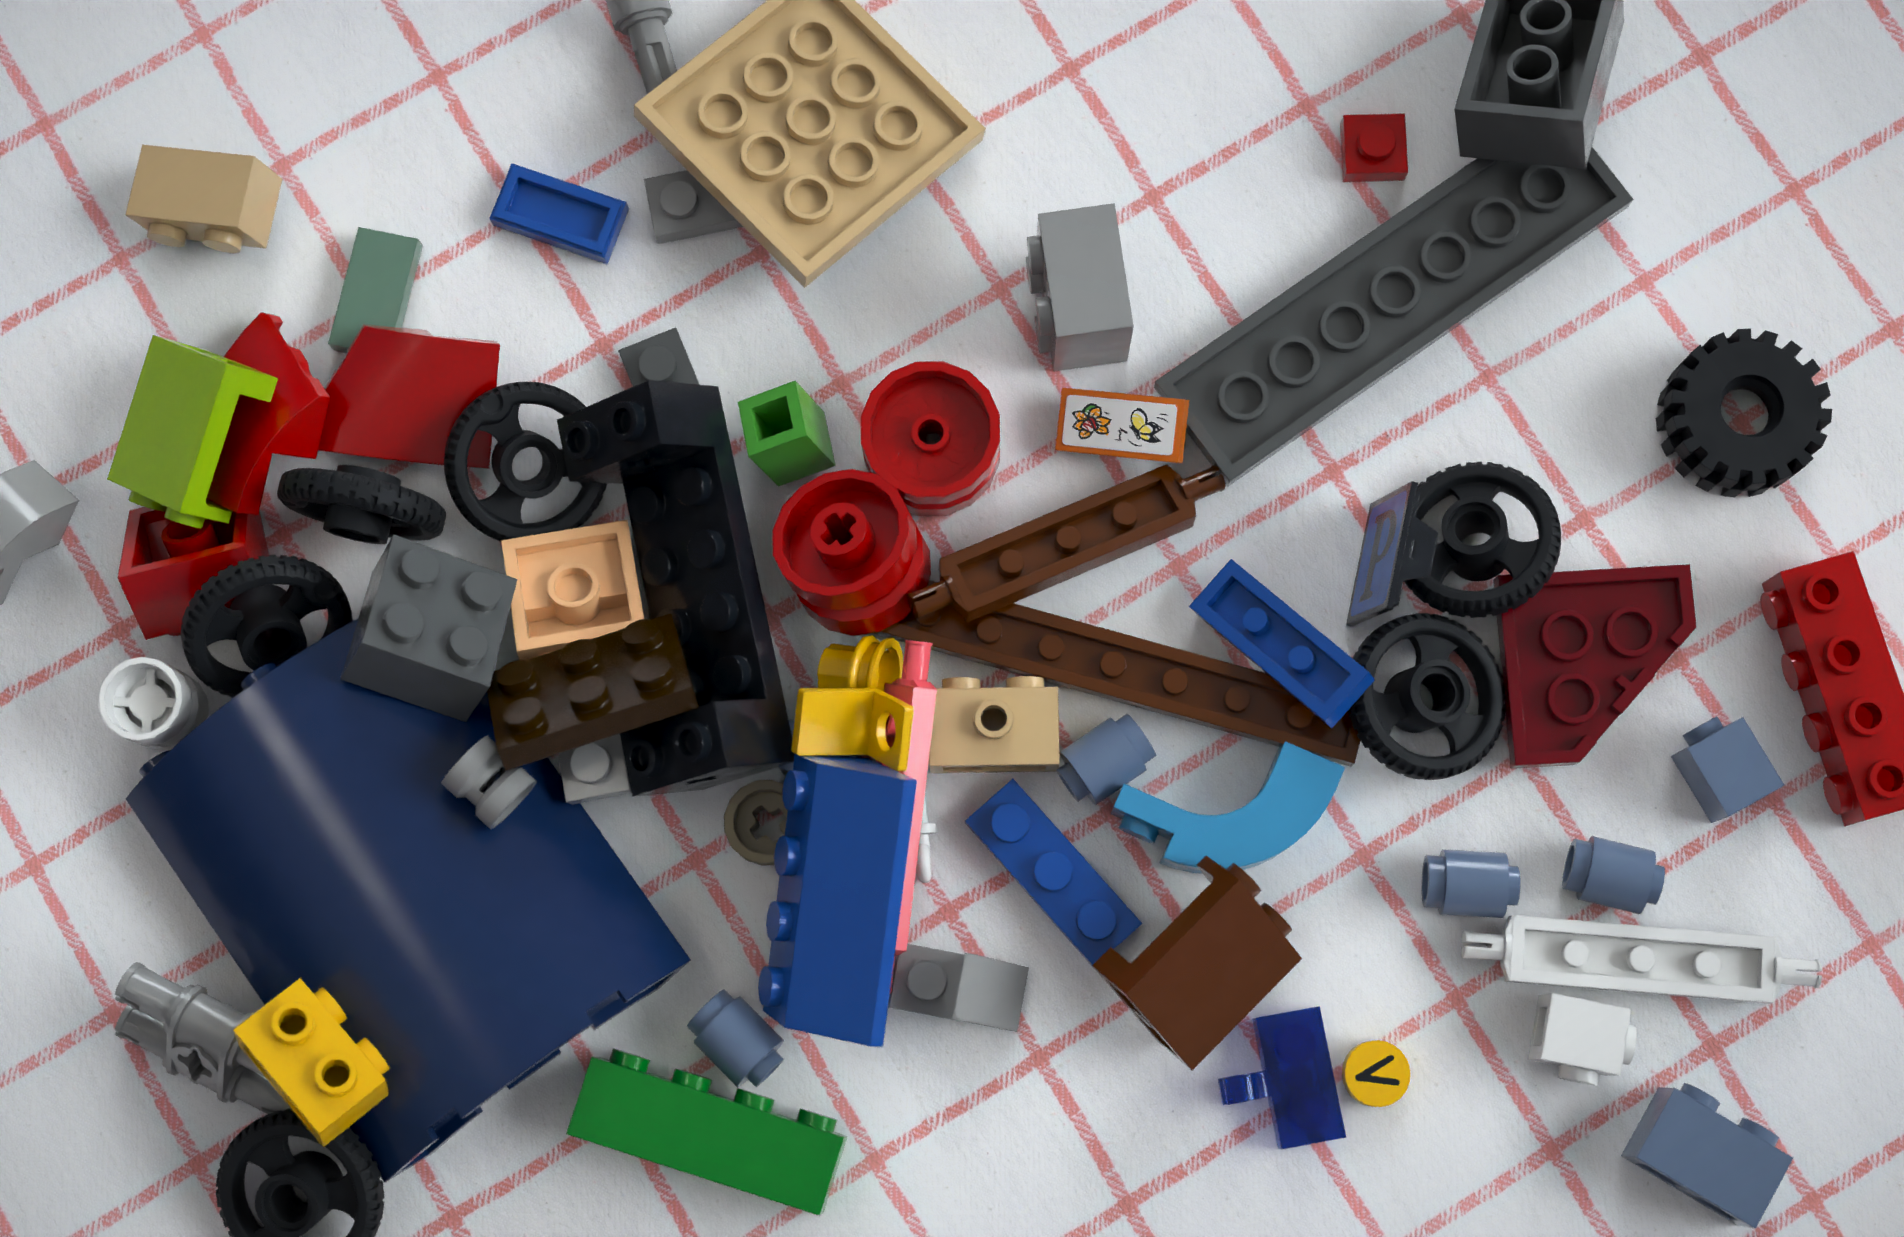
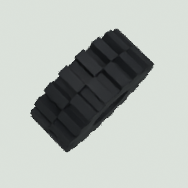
(1714, 449)

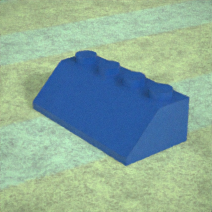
(837, 897)

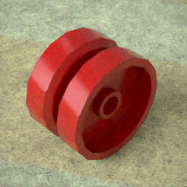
(939, 401)
(851, 551)

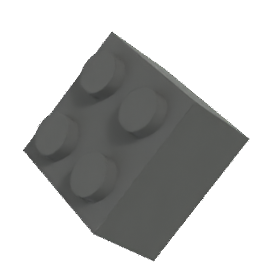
(429, 629)

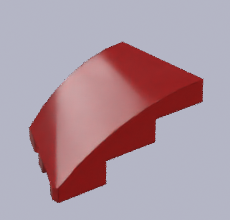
(405, 393)
(258, 428)

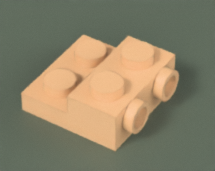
(571, 586)

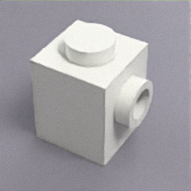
(1582, 1037)

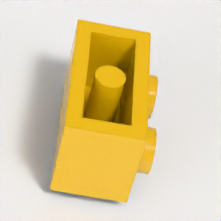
(313, 1060)

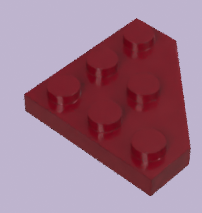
(1585, 655)

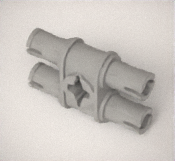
(192, 1037)

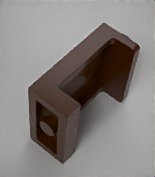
(1205, 966)

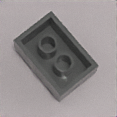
(1537, 80)

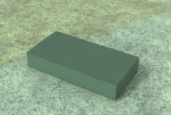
(375, 284)

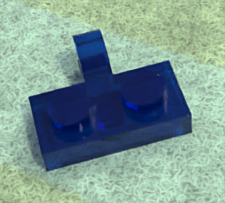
(1294, 1078)

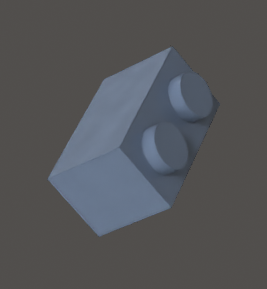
(1707, 1155)

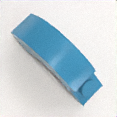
(1280, 814)

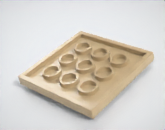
(809, 127)

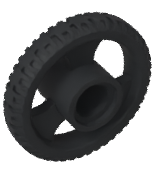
(498, 415)
(361, 504)
(1475, 512)
(260, 617)
(1401, 704)
(314, 1173)

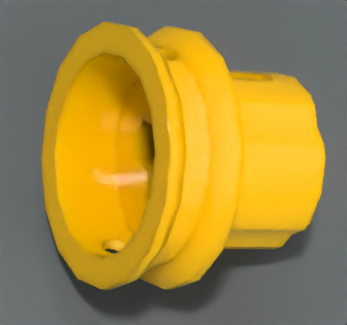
(861, 665)

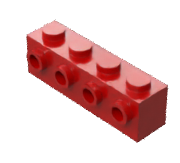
(1844, 682)

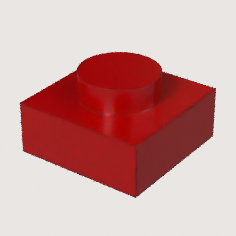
(1374, 147)

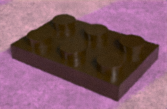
(589, 691)

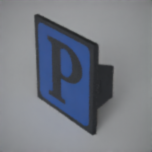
(1392, 550)

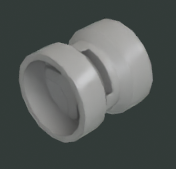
(478, 772)

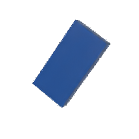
(559, 213)

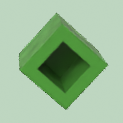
(786, 433)

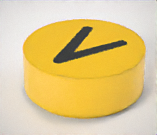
(1376, 1073)

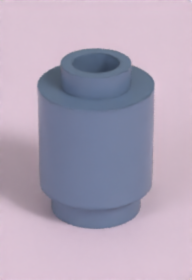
(1105, 759)
(1613, 874)
(1470, 883)
(736, 1039)

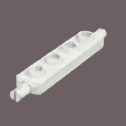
(1641, 959)

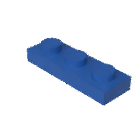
(1282, 643)
(1052, 872)

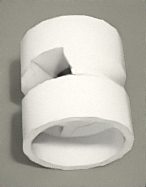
(151, 703)

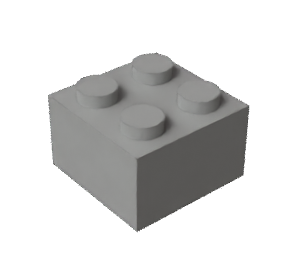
(1083, 287)

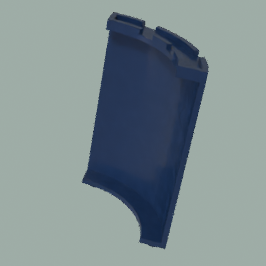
(340, 859)

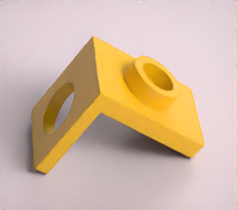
(851, 724)

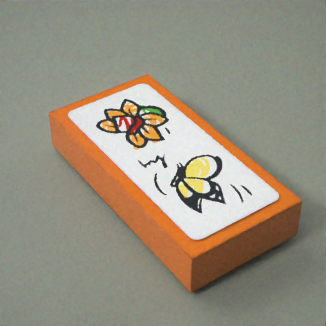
(1122, 425)

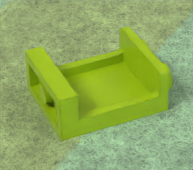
(181, 427)

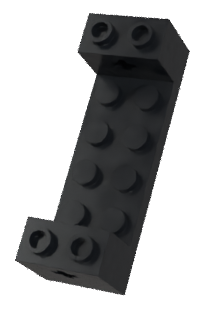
(700, 566)

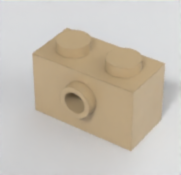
(203, 198)
(995, 727)

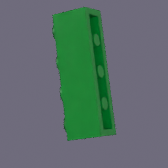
(706, 1133)

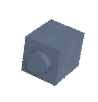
(1725, 768)

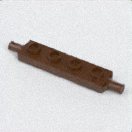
(1066, 542)

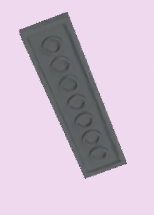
(1383, 303)

